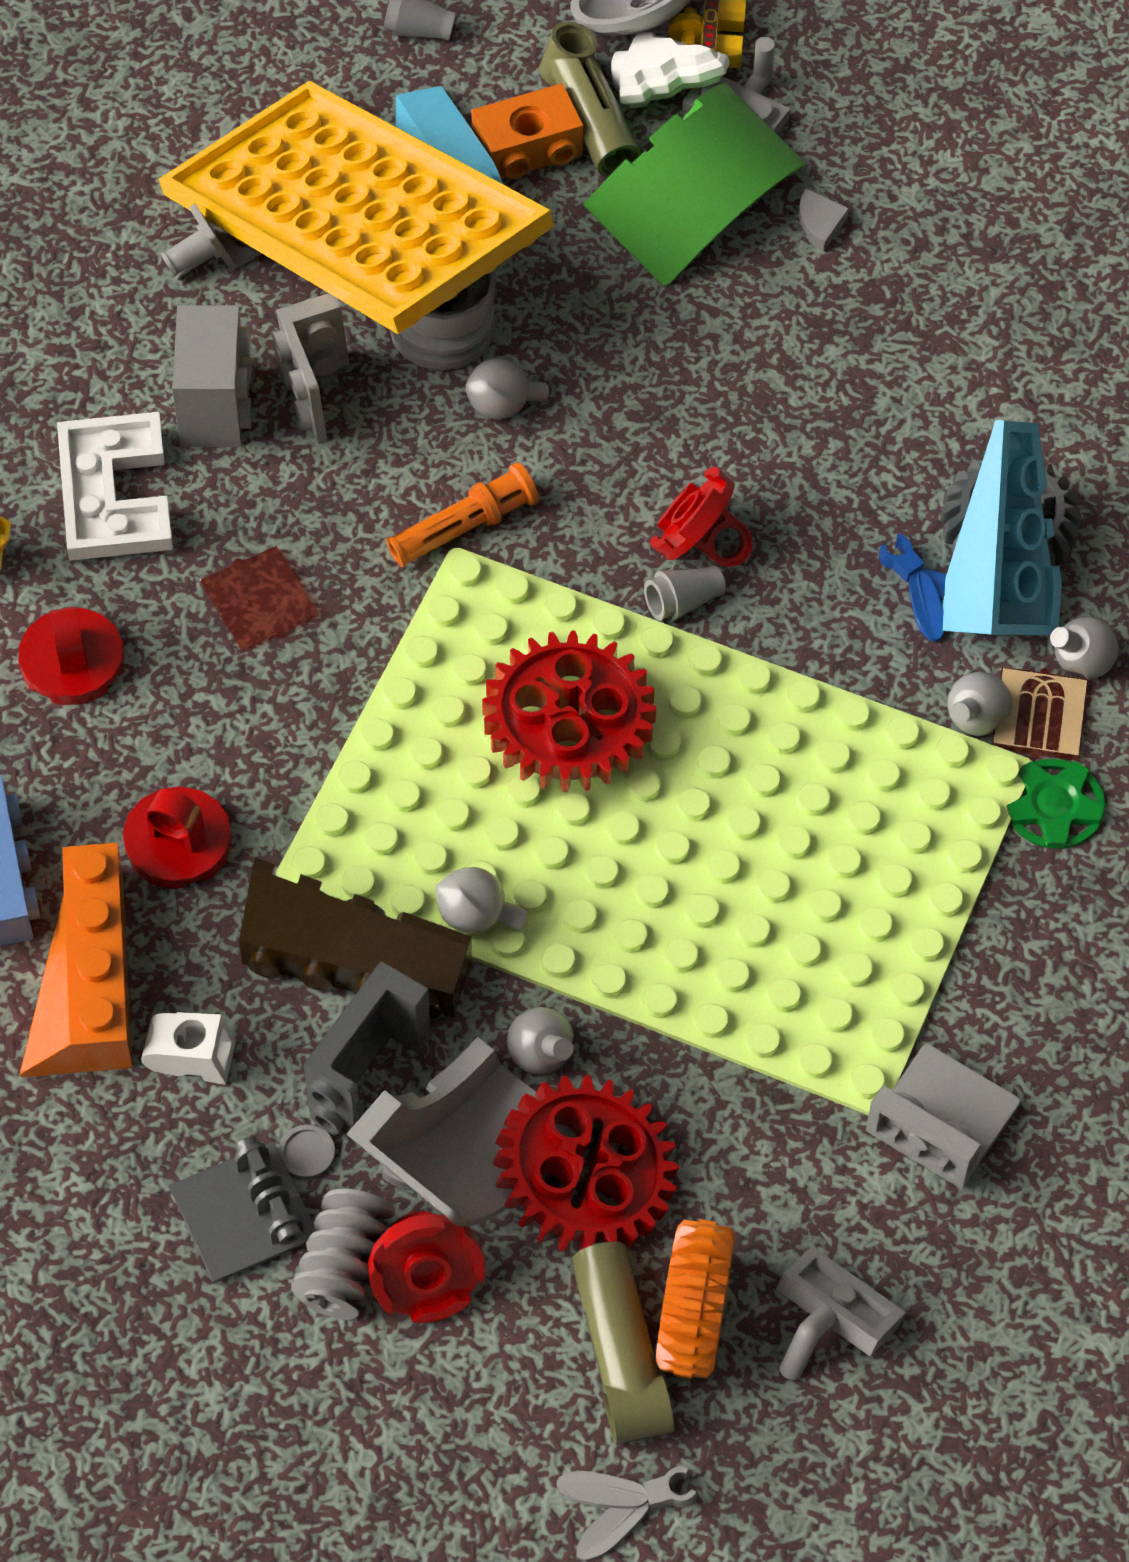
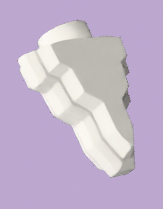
(662, 67)

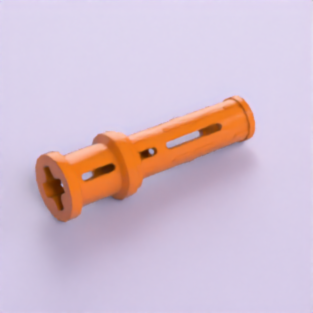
(483, 505)

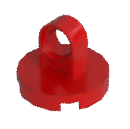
(697, 519)
(71, 655)
(177, 837)
(425, 1267)

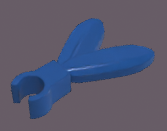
(924, 586)

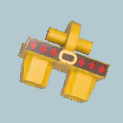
(718, 16)

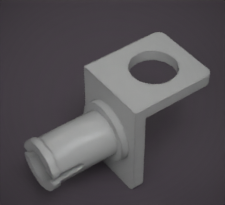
(204, 245)

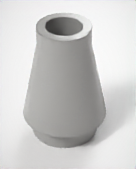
(419, 19)
(681, 591)

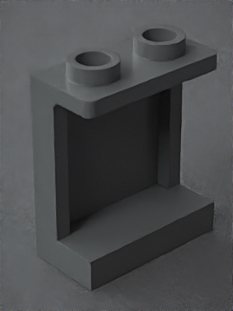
(382, 1009)

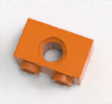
(529, 131)

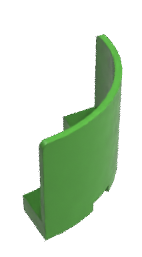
(692, 182)

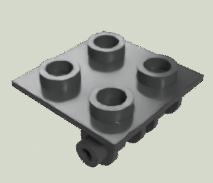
(243, 1210)

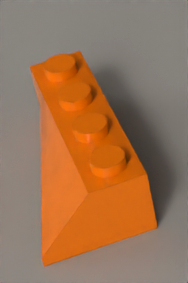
(84, 991)

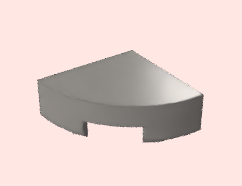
(820, 218)

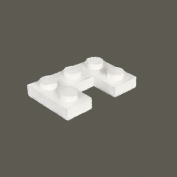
(93, 517)

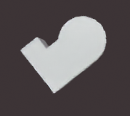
(189, 1045)

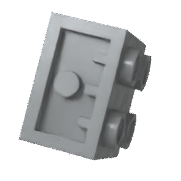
(309, 345)
(941, 1115)

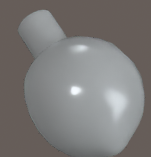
(501, 389)
(1085, 647)
(979, 703)
(474, 901)
(540, 1040)

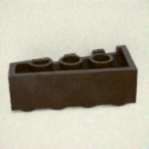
(340, 942)

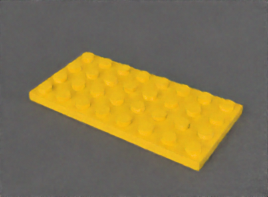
(357, 205)

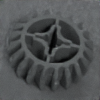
(1056, 503)

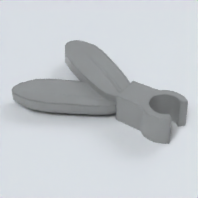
(626, 1502)

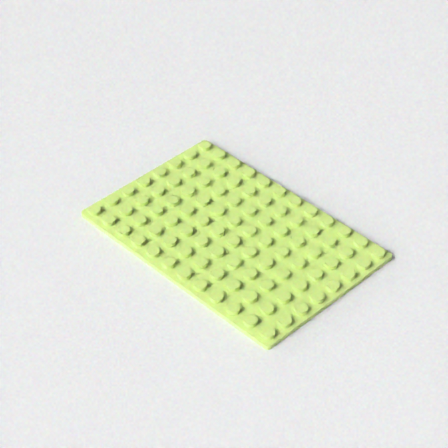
(749, 887)

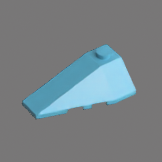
(436, 121)
(1001, 561)

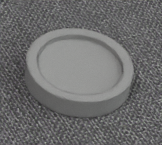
(307, 1151)

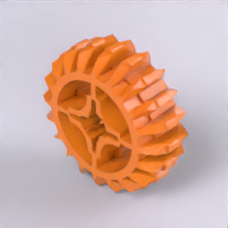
(695, 1298)

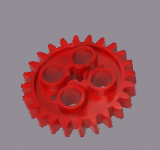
(569, 711)
(536, 1148)

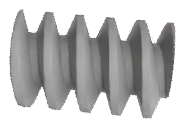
(337, 1251)

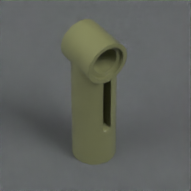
(572, 61)
(632, 1387)

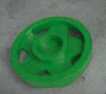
(1057, 803)

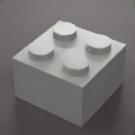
(212, 376)

